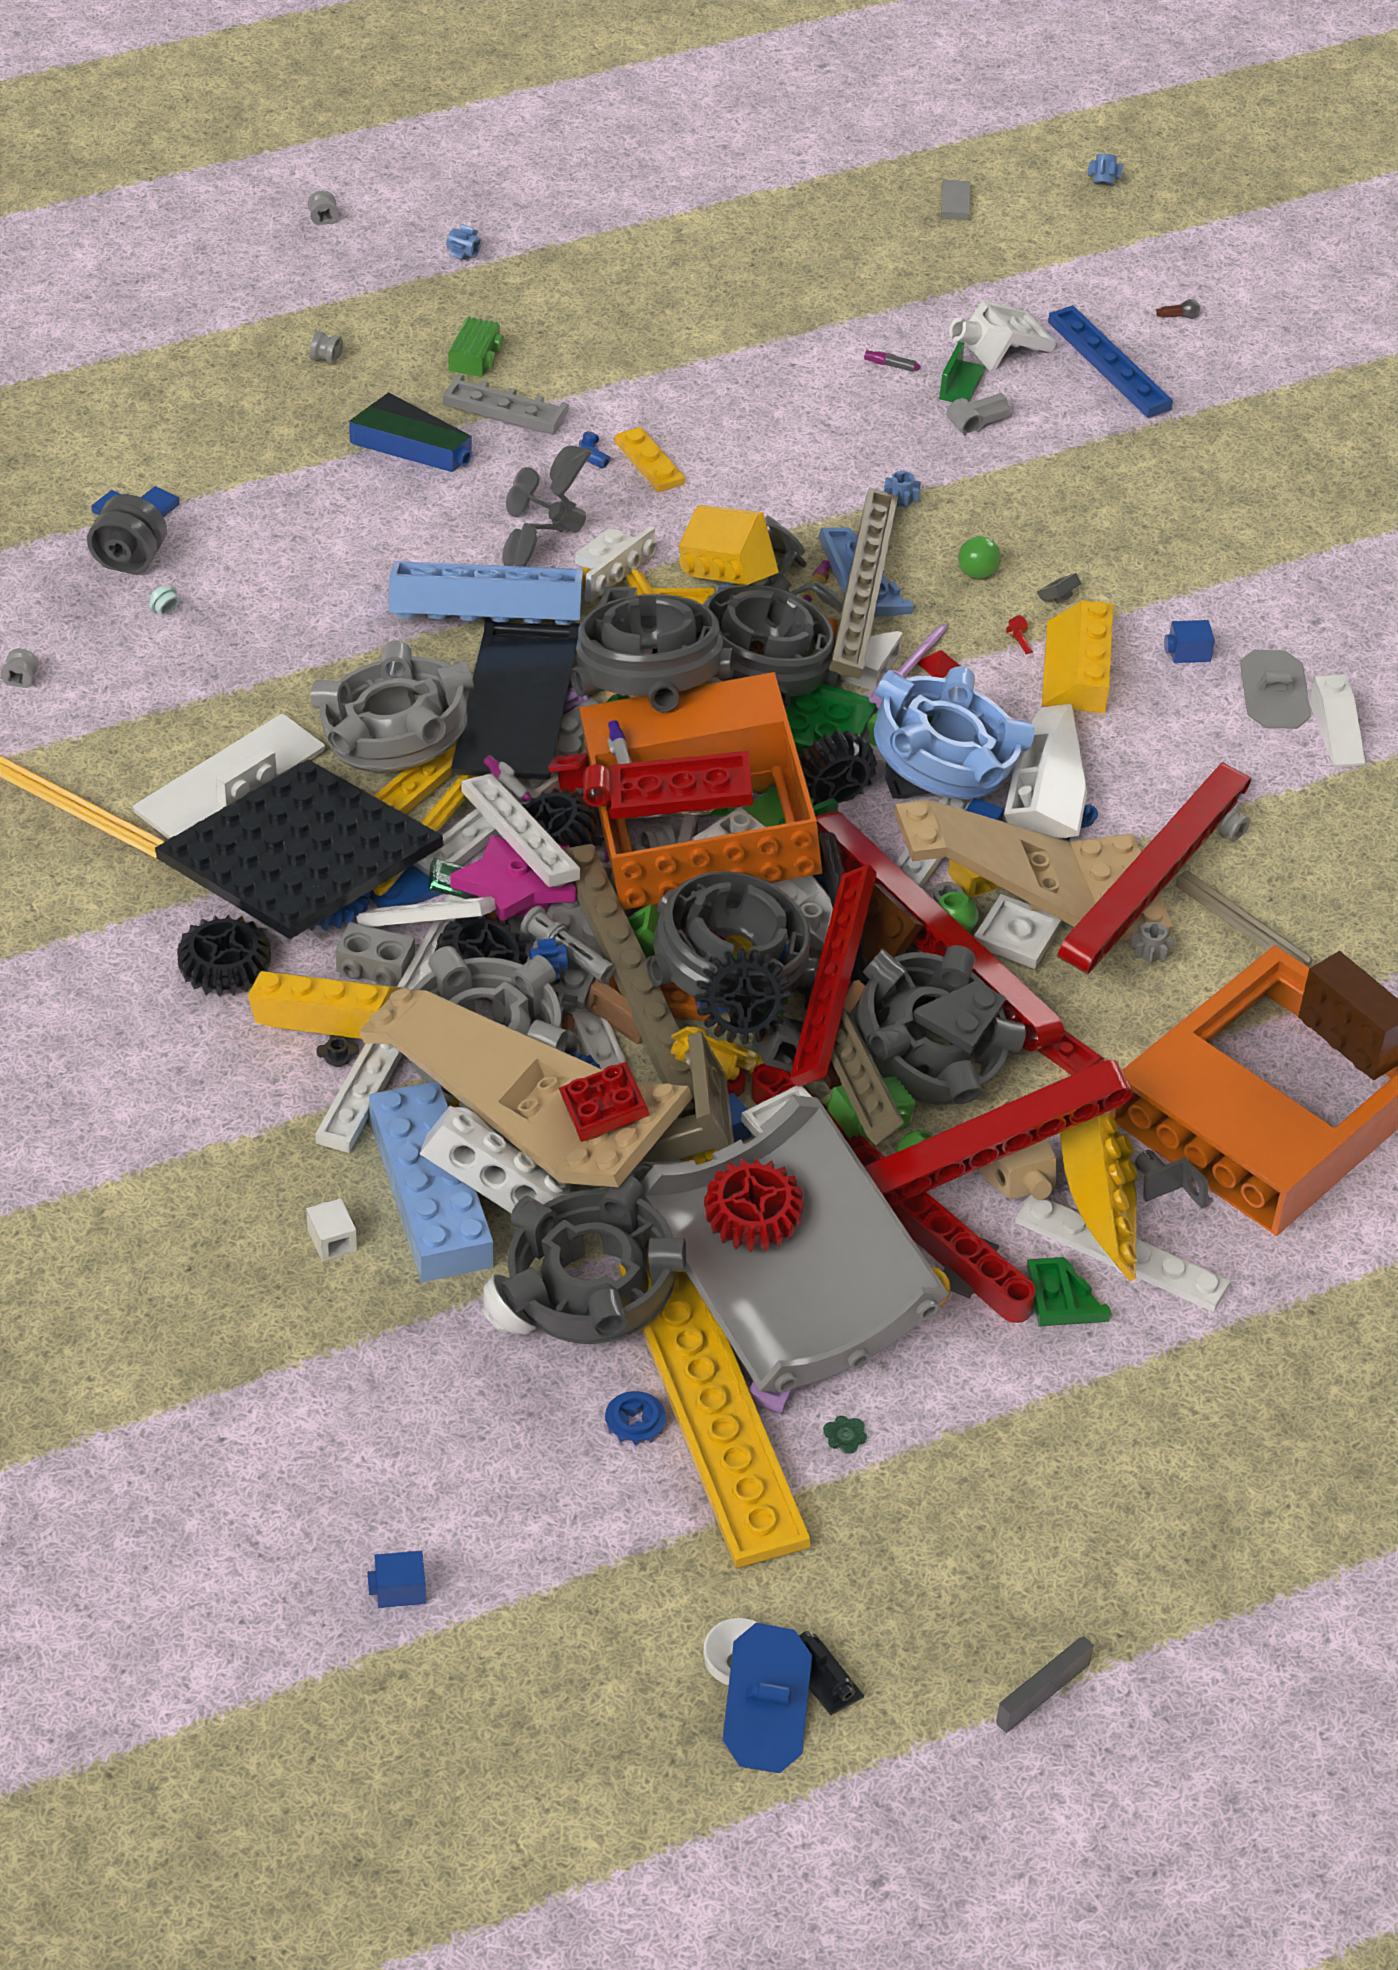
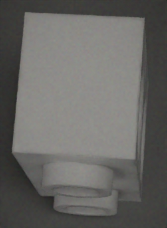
(374, 954)

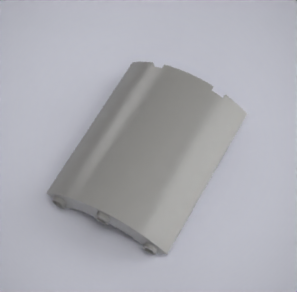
(829, 1292)

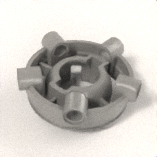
(404, 728)
(511, 987)

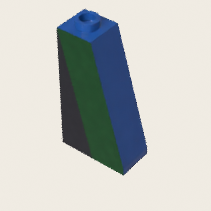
(411, 434)

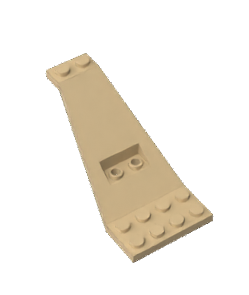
(1039, 868)
(516, 1086)

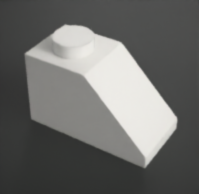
(880, 657)

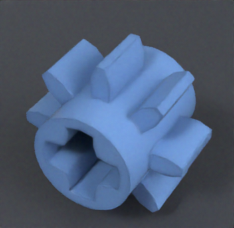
(1105, 169)
(464, 242)
(903, 486)

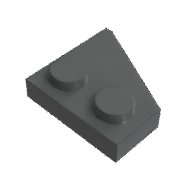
(961, 1014)

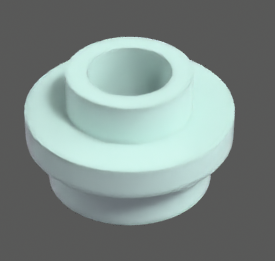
(163, 600)

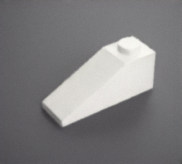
(1337, 719)

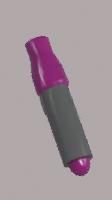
(891, 360)

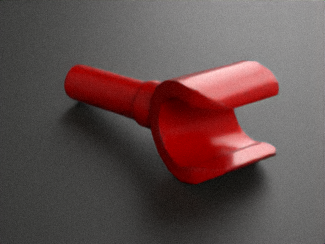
(1019, 626)

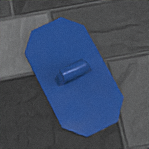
(767, 1698)

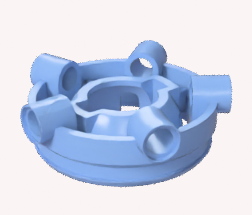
(975, 727)

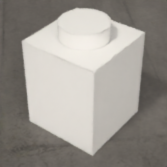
(331, 1229)

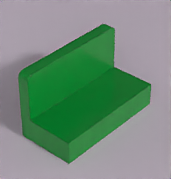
(960, 377)

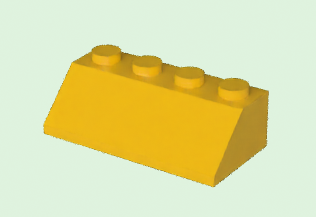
(727, 546)
(1079, 657)
(315, 1003)

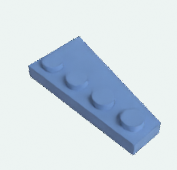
(839, 549)

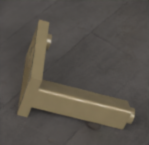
(712, 1122)

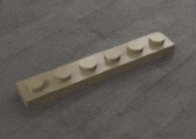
(864, 1082)

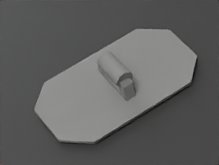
(1275, 689)

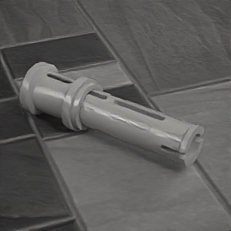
(543, 927)

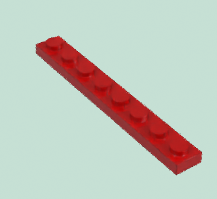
(833, 976)

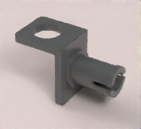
(1163, 1178)

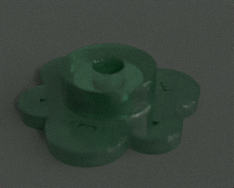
(853, 1428)

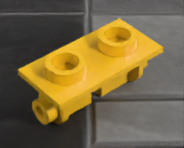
(725, 1052)

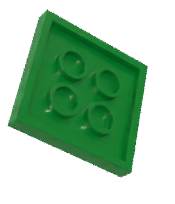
(825, 712)

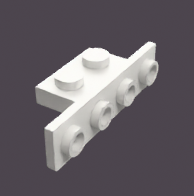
(613, 557)

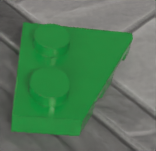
(1062, 1295)

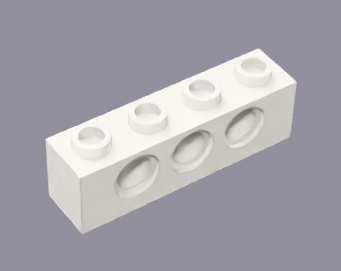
(476, 1166)

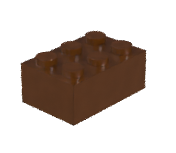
(1352, 1014)

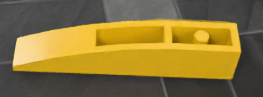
(1104, 1186)

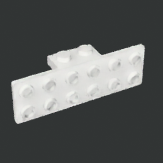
(228, 776)

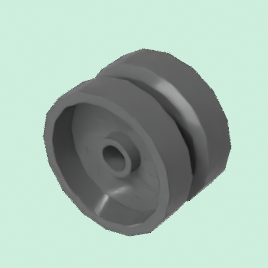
(127, 534)

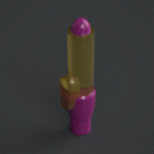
(820, 574)

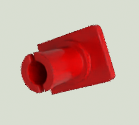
(570, 770)

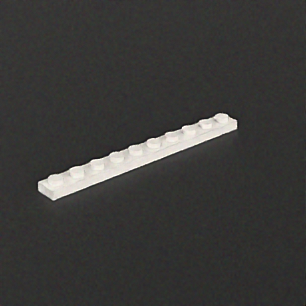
(374, 1064)

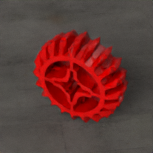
(738, 1217)

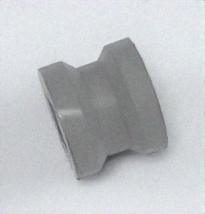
(321, 202)
(326, 347)
(19, 668)
(663, 837)

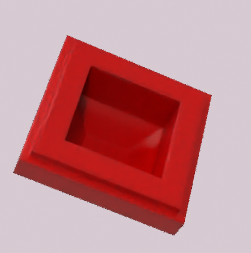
(938, 664)

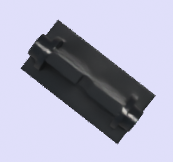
(828, 1678)

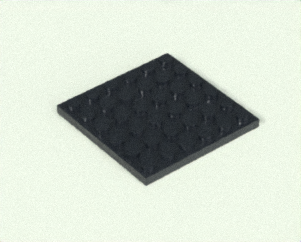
(299, 848)

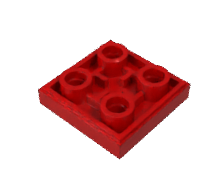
(604, 1101)

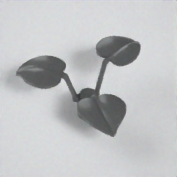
(563, 514)
(787, 544)

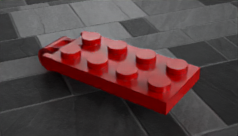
(670, 785)

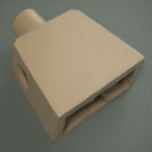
(1024, 1172)

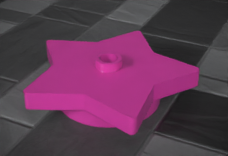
(509, 881)

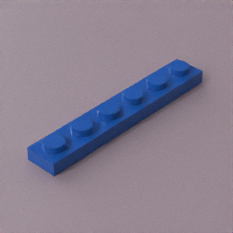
(1110, 361)

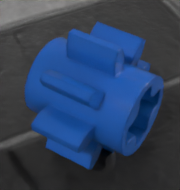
(553, 953)

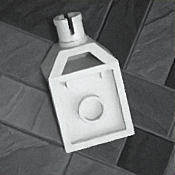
(995, 329)

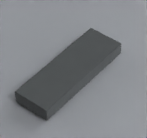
(1044, 1684)

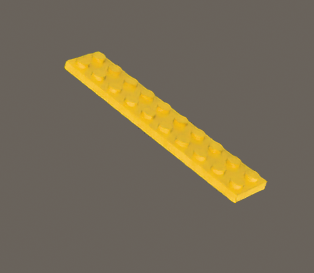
(723, 1429)

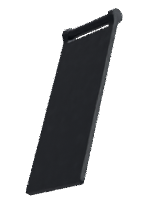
(517, 698)

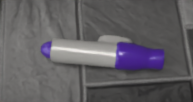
(617, 743)

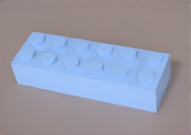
(485, 592)
(436, 1208)

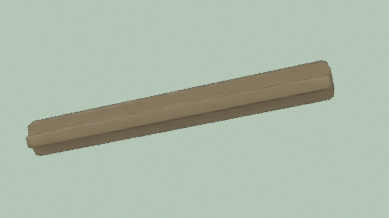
(1237, 916)

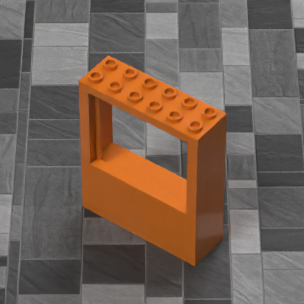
(709, 721)
(1234, 1126)

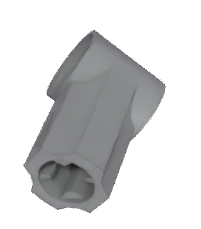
(974, 415)

